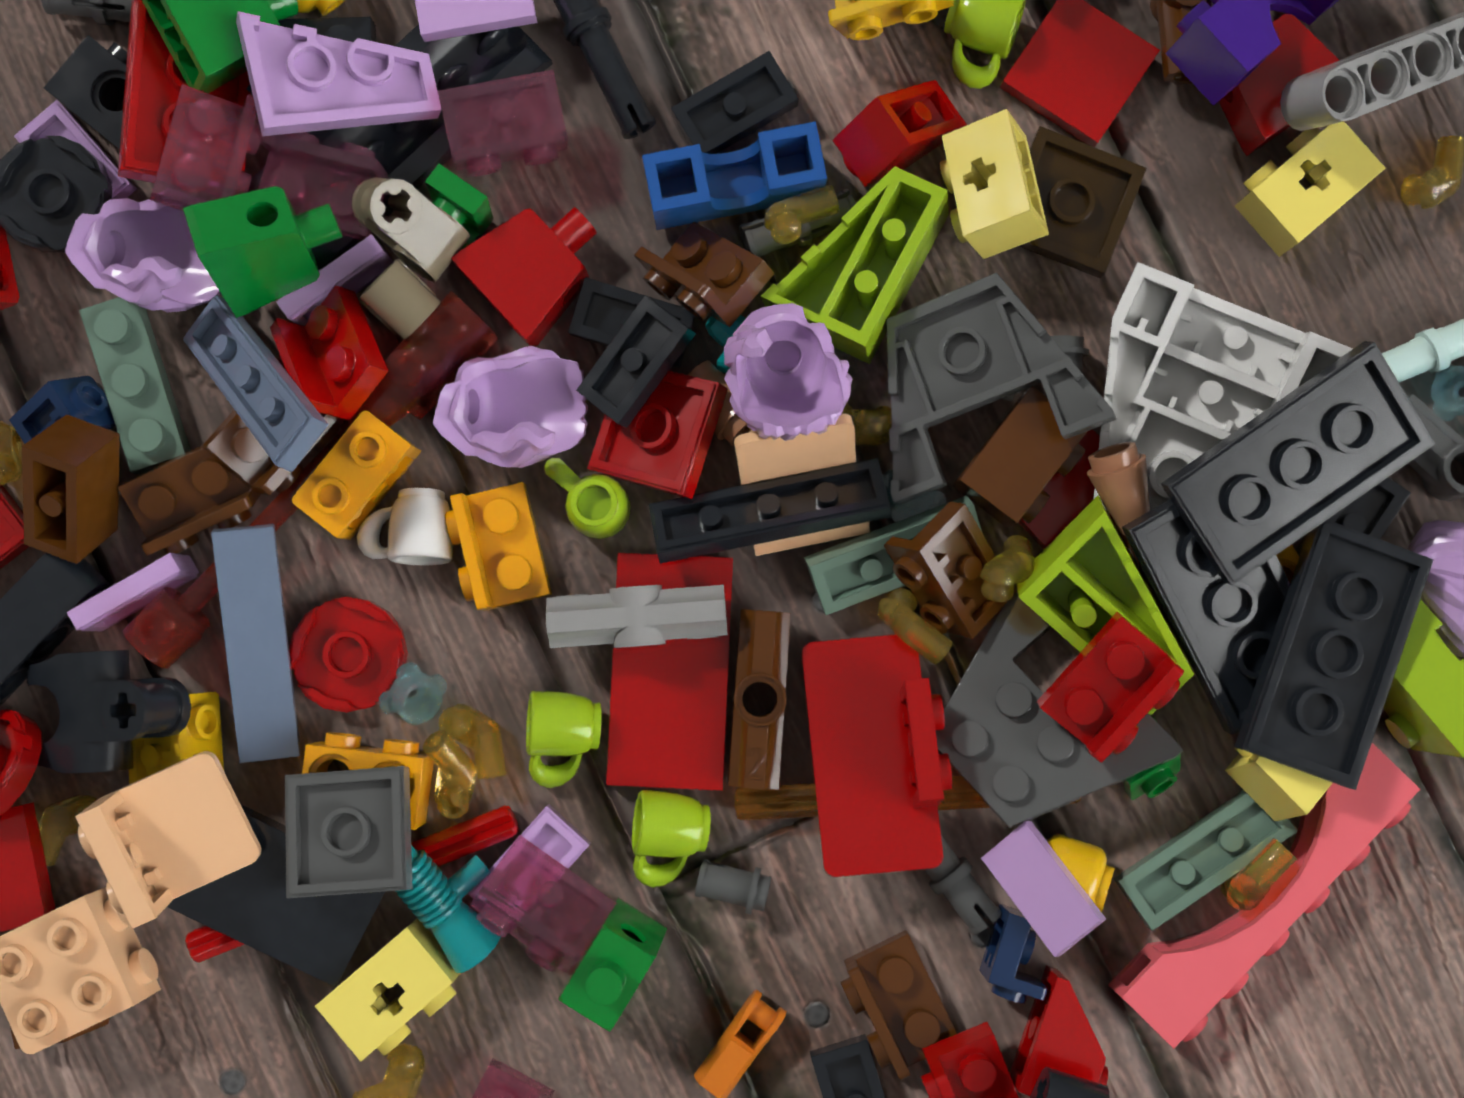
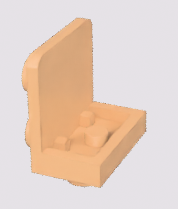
(770, 459)
(167, 836)
(72, 971)

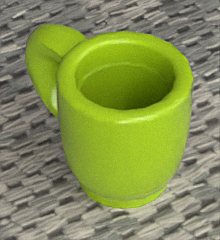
(985, 27)
(593, 503)
(560, 727)
(667, 827)

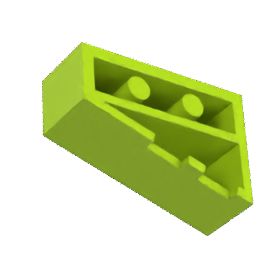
(867, 262)
(1088, 579)
(1427, 691)

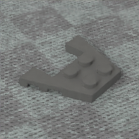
(963, 356)
(1014, 749)

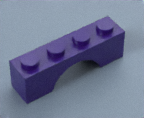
(1232, 39)

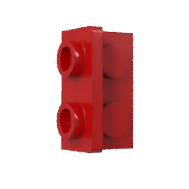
(332, 355)
(1112, 687)
(968, 1066)

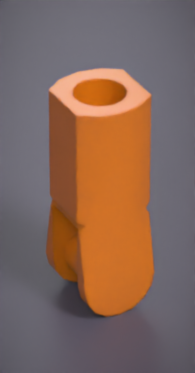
(734, 1050)

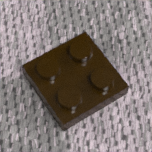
(1083, 200)

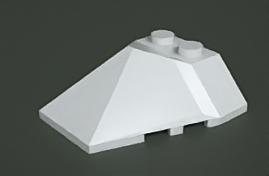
(1196, 371)

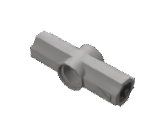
(636, 616)

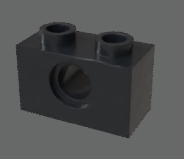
(92, 86)

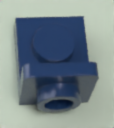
(69, 396)
(1007, 946)

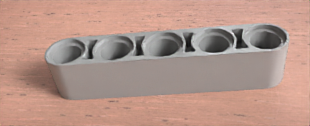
(1376, 76)

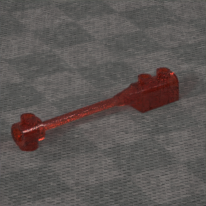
(412, 386)

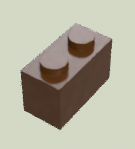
(1020, 461)
(70, 488)

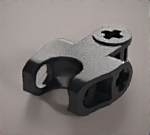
(105, 710)

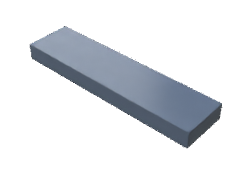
(255, 384)
(256, 642)

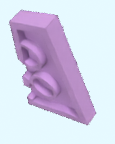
(332, 83)

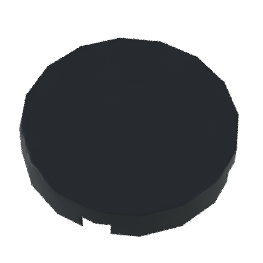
(47, 189)

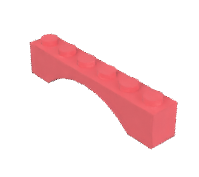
(1184, 978)

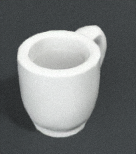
(415, 529)

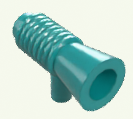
(441, 908)

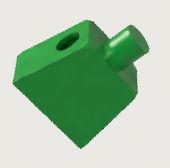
(206, 36)
(259, 245)
(613, 965)

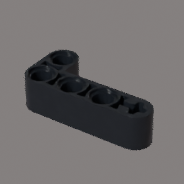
(36, 614)

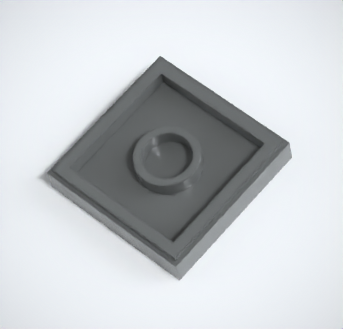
(348, 832)

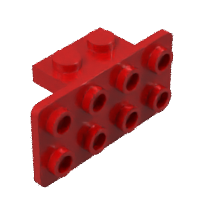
(875, 756)

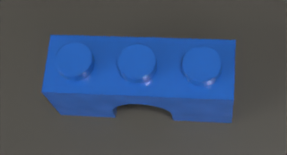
(703, 186)

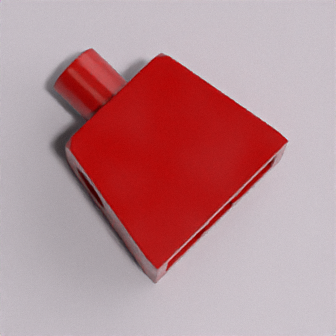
(1255, 103)
(529, 269)

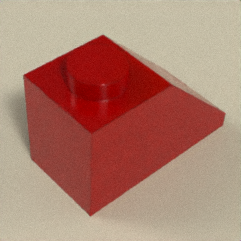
(897, 130)
(1057, 1038)

